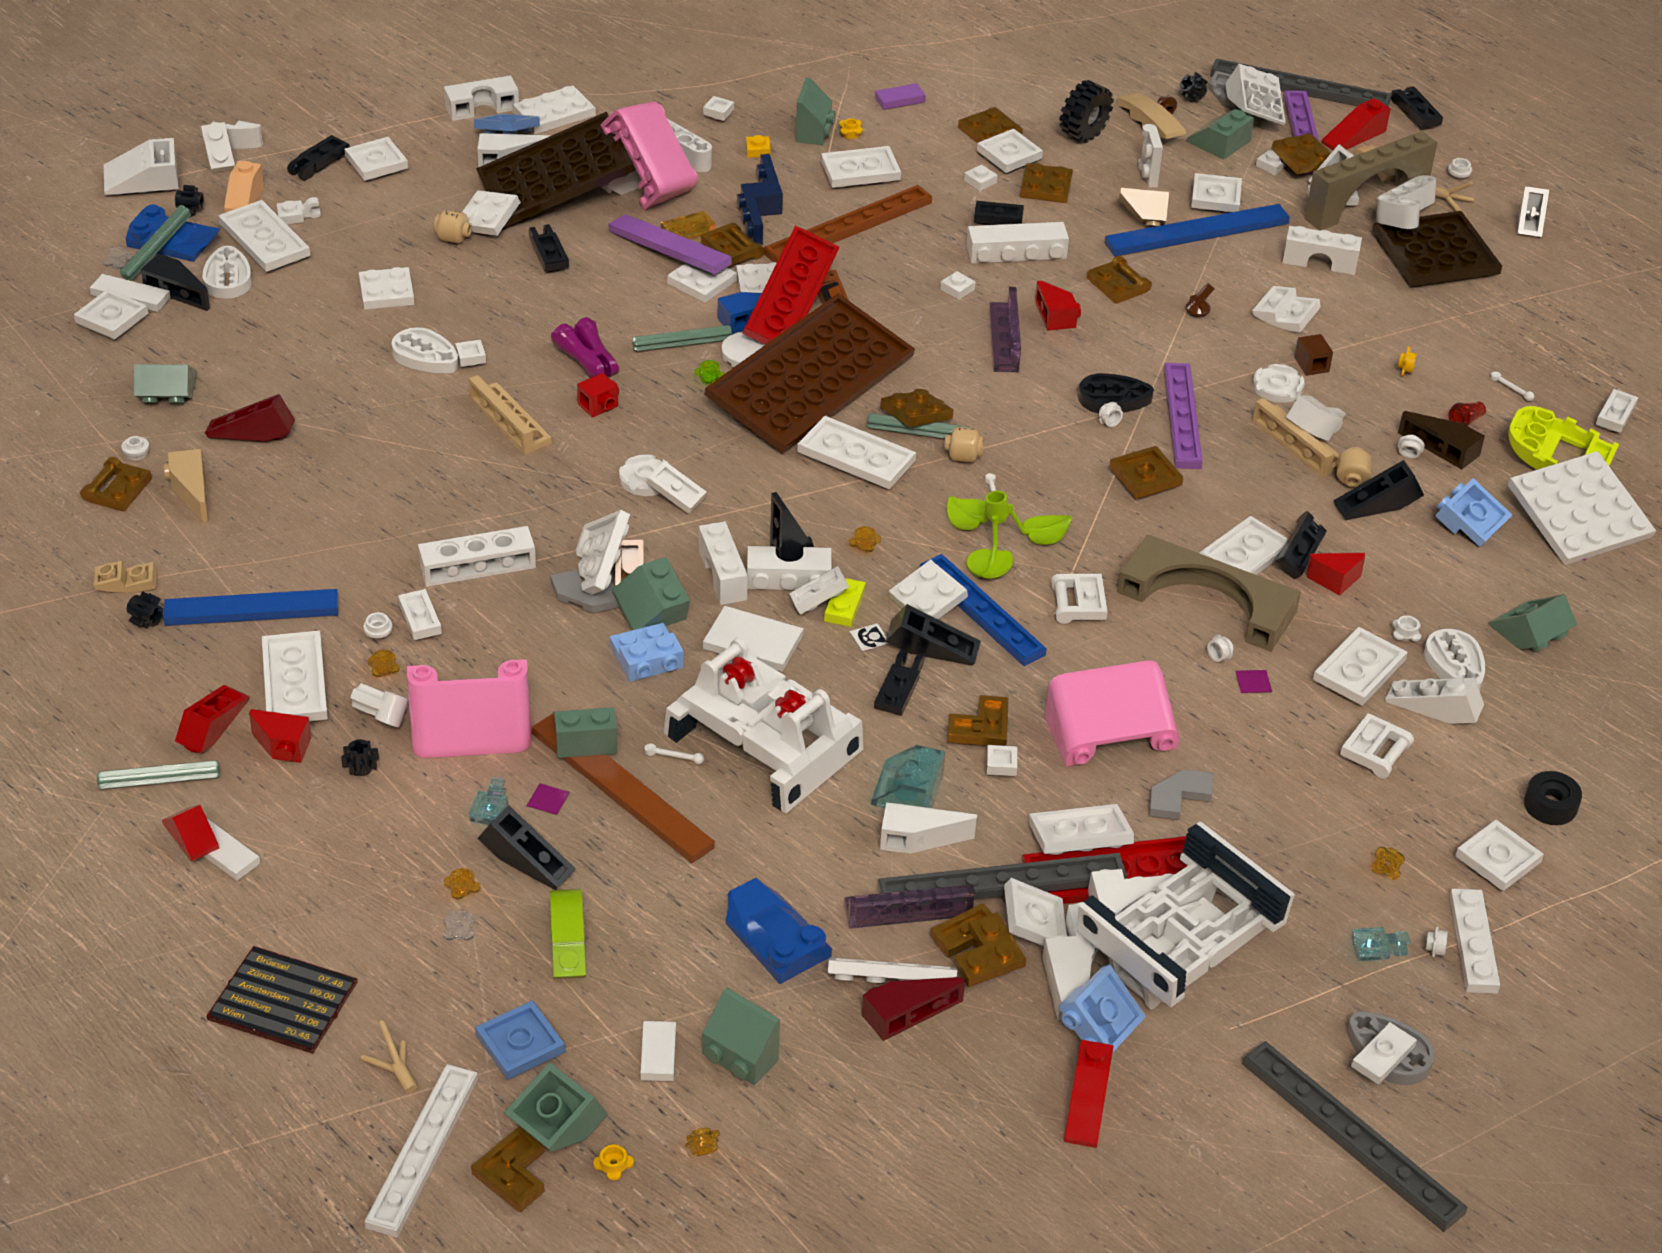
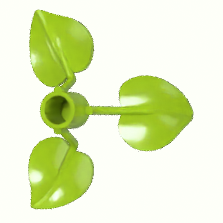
(969, 513)

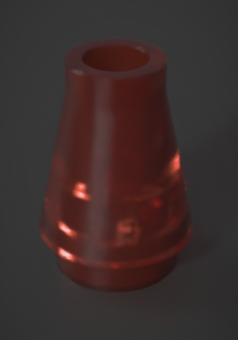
(1466, 412)

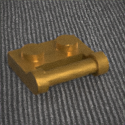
(728, 240)
(1114, 285)
(122, 490)

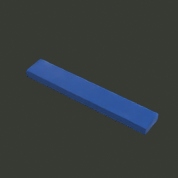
(250, 607)
(993, 618)

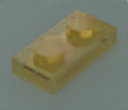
(690, 225)

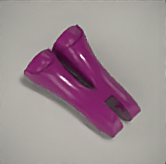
(585, 347)

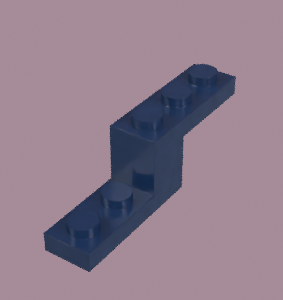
(760, 199)

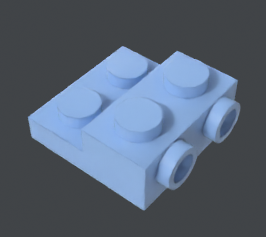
(1473, 512)
(647, 651)
(1102, 1009)

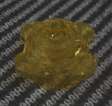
(865, 539)
(383, 663)
(1391, 855)
(461, 883)
(703, 1141)

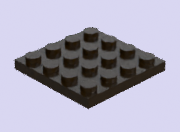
(1438, 250)

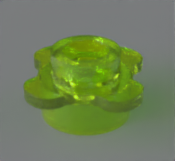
(709, 371)

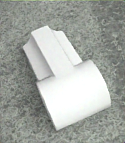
(383, 705)

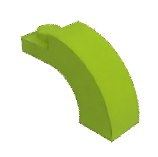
(567, 933)

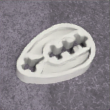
(236, 266)
(424, 351)
(1469, 656)

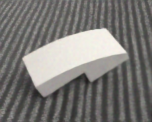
(244, 135)

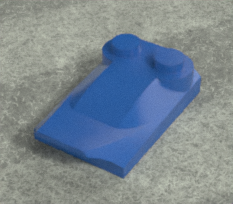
(186, 242)
(775, 931)

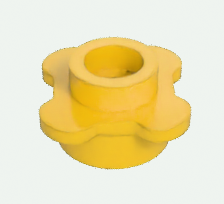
(851, 128)
(1407, 361)
(611, 1154)

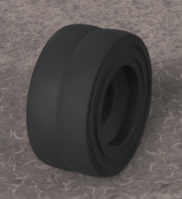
(1549, 810)

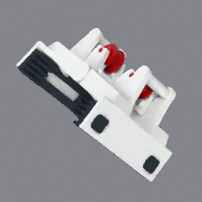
(770, 723)
(1191, 926)

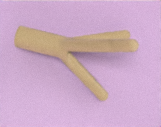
(1448, 194)
(398, 1066)

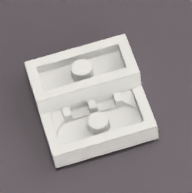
(1286, 310)

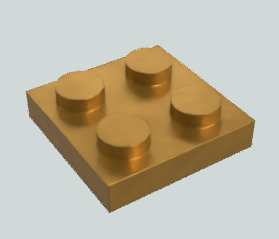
(987, 124)
(1301, 152)
(1046, 183)
(916, 408)
(1146, 472)

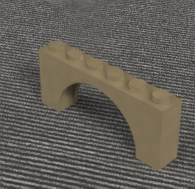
(1337, 182)
(1164, 564)

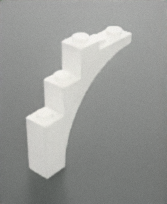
(1070, 957)

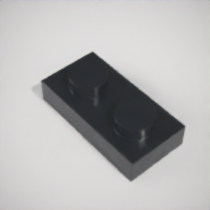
(998, 213)

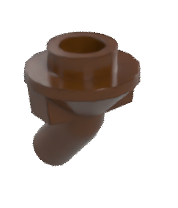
(1168, 103)
(1197, 305)

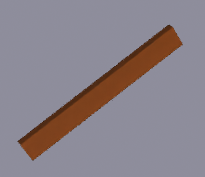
(862, 218)
(634, 798)

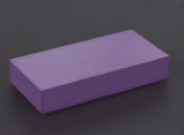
(900, 96)

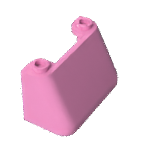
(653, 151)
(1109, 708)
(469, 713)

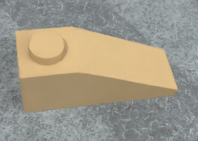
(188, 480)

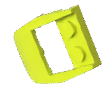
(1537, 432)

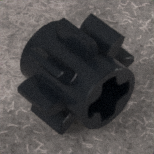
(1193, 87)
(190, 198)
(144, 610)
(359, 757)

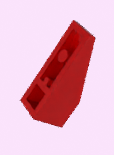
(1359, 126)
(209, 718)
(1088, 1093)

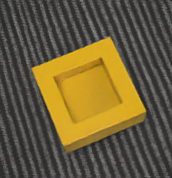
(757, 145)

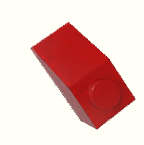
(1056, 306)
(281, 734)

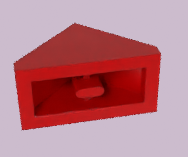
(1335, 570)
(192, 832)

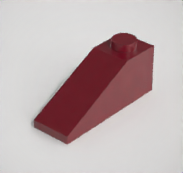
(254, 422)
(909, 1002)

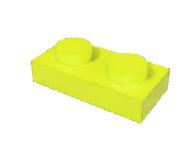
(844, 607)

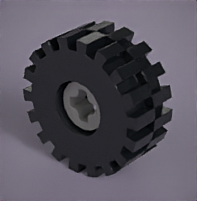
(1086, 111)

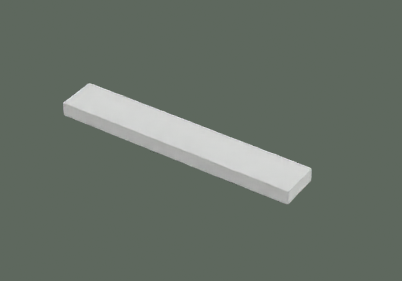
(421, 1151)

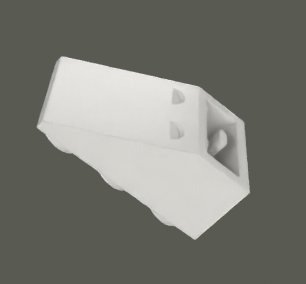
(1256, 93)
(143, 169)

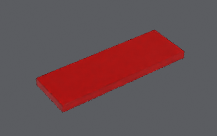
(791, 285)
(1139, 859)

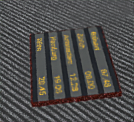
(282, 999)

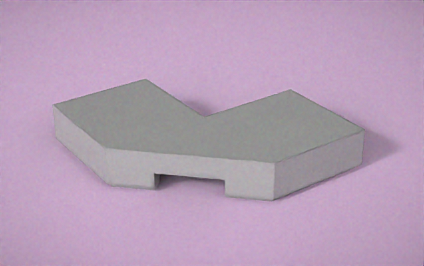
(1218, 89)
(569, 589)
(1186, 784)

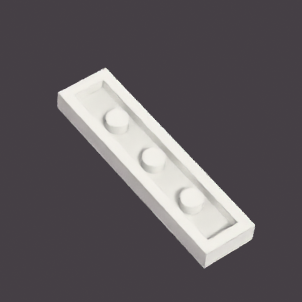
(1474, 941)
(880, 970)

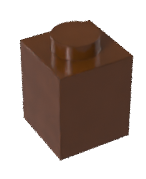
(1313, 354)

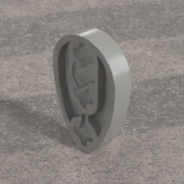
(1404, 1072)

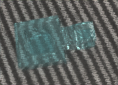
(490, 803)
(1377, 945)

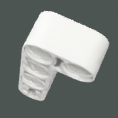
(695, 148)
(1403, 203)

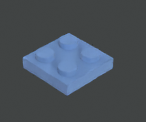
(507, 123)
(520, 1040)

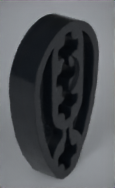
(1105, 388)

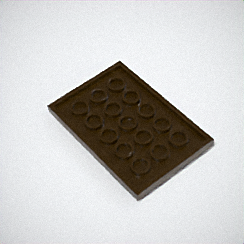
(558, 168)

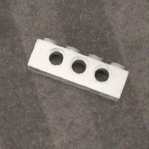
(477, 556)

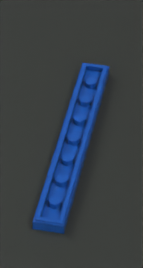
(1196, 229)

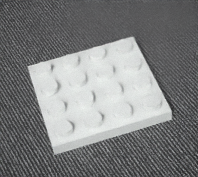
(1581, 508)

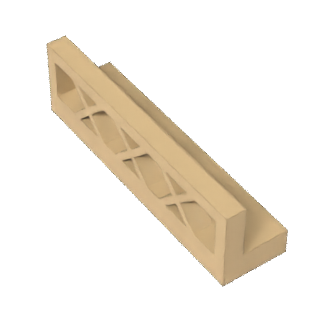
(508, 415)
(1298, 441)

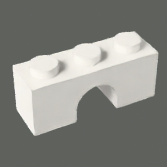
(494, 92)
(1340, 248)
(721, 555)
(771, 573)

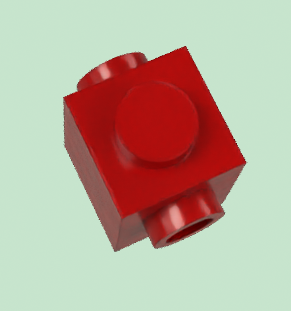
(597, 394)

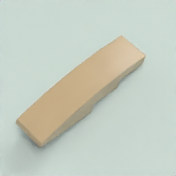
(1150, 112)

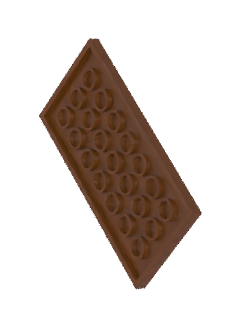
(809, 372)

